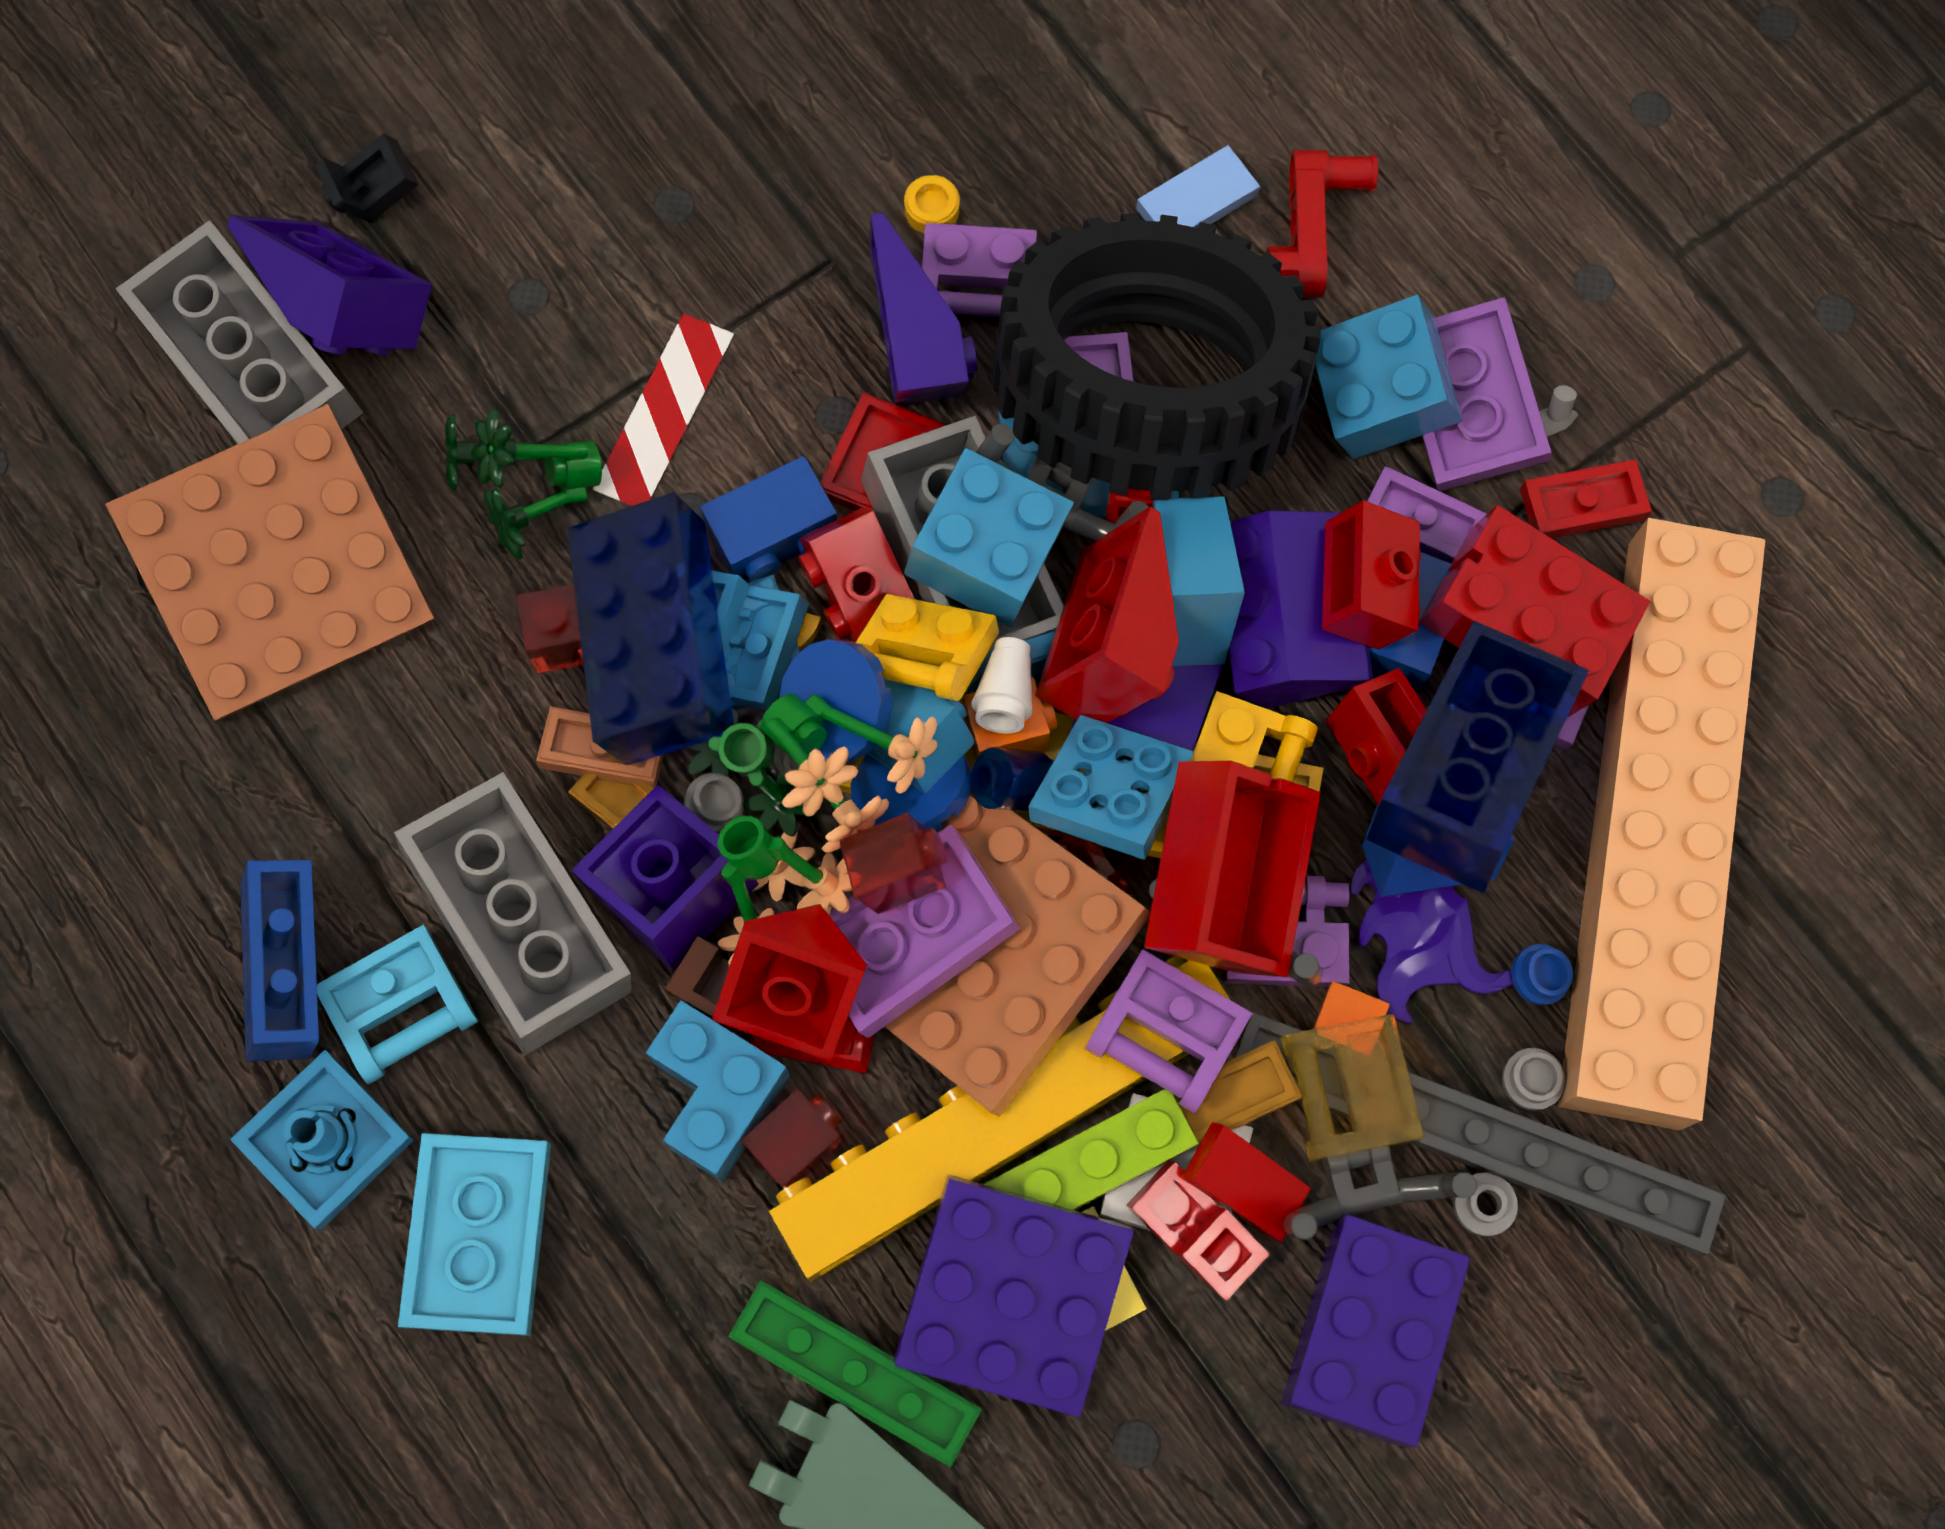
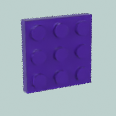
(1013, 1296)

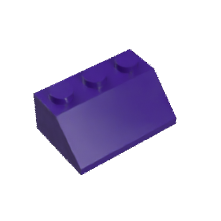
(1278, 635)

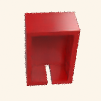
(1537, 595)
(1232, 868)

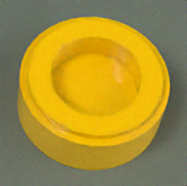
(931, 201)

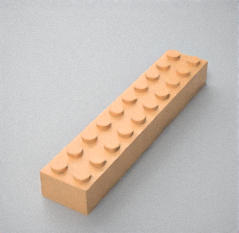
(1664, 830)

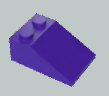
(334, 285)
(920, 330)

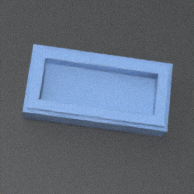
(1202, 191)

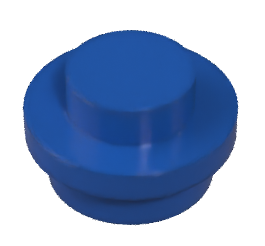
(1541, 974)

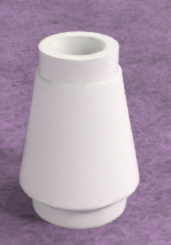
(1005, 688)

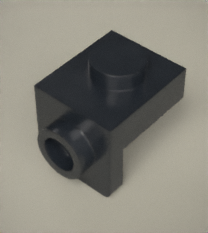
(369, 180)

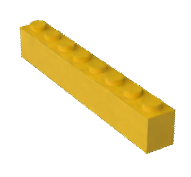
(906, 1175)

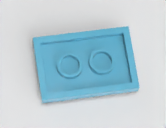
(475, 1234)

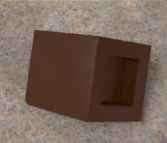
(700, 978)

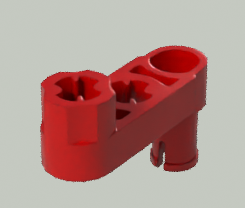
(1309, 178)

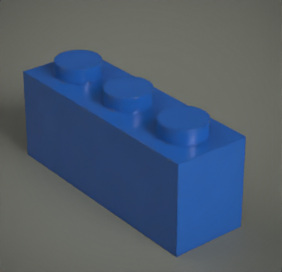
(279, 960)

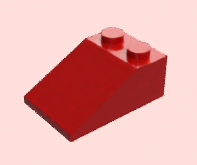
(1115, 626)

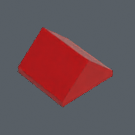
(792, 981)

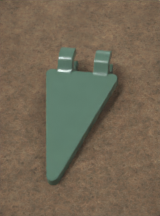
(854, 1480)

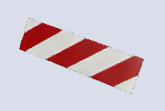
(663, 411)

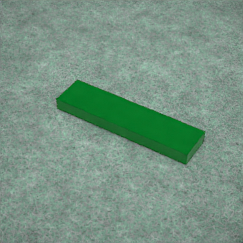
(855, 1373)

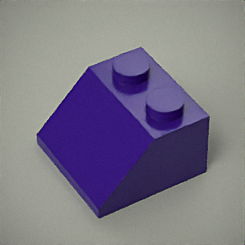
(661, 876)

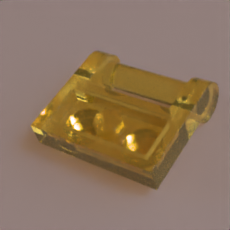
(1372, 1082)

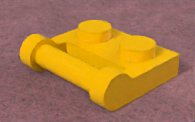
(929, 643)
(1237, 729)

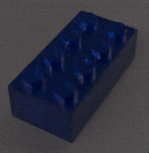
(649, 630)
(1476, 756)

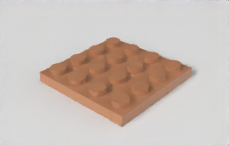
(270, 562)
(1016, 1001)

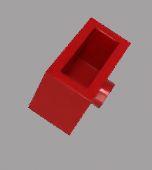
(854, 570)
(1371, 575)
(1377, 727)

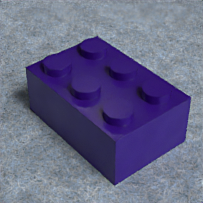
(1375, 1331)

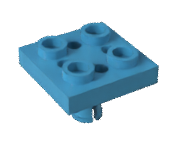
(1104, 799)
(308, 1125)

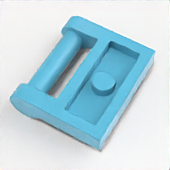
(385, 987)

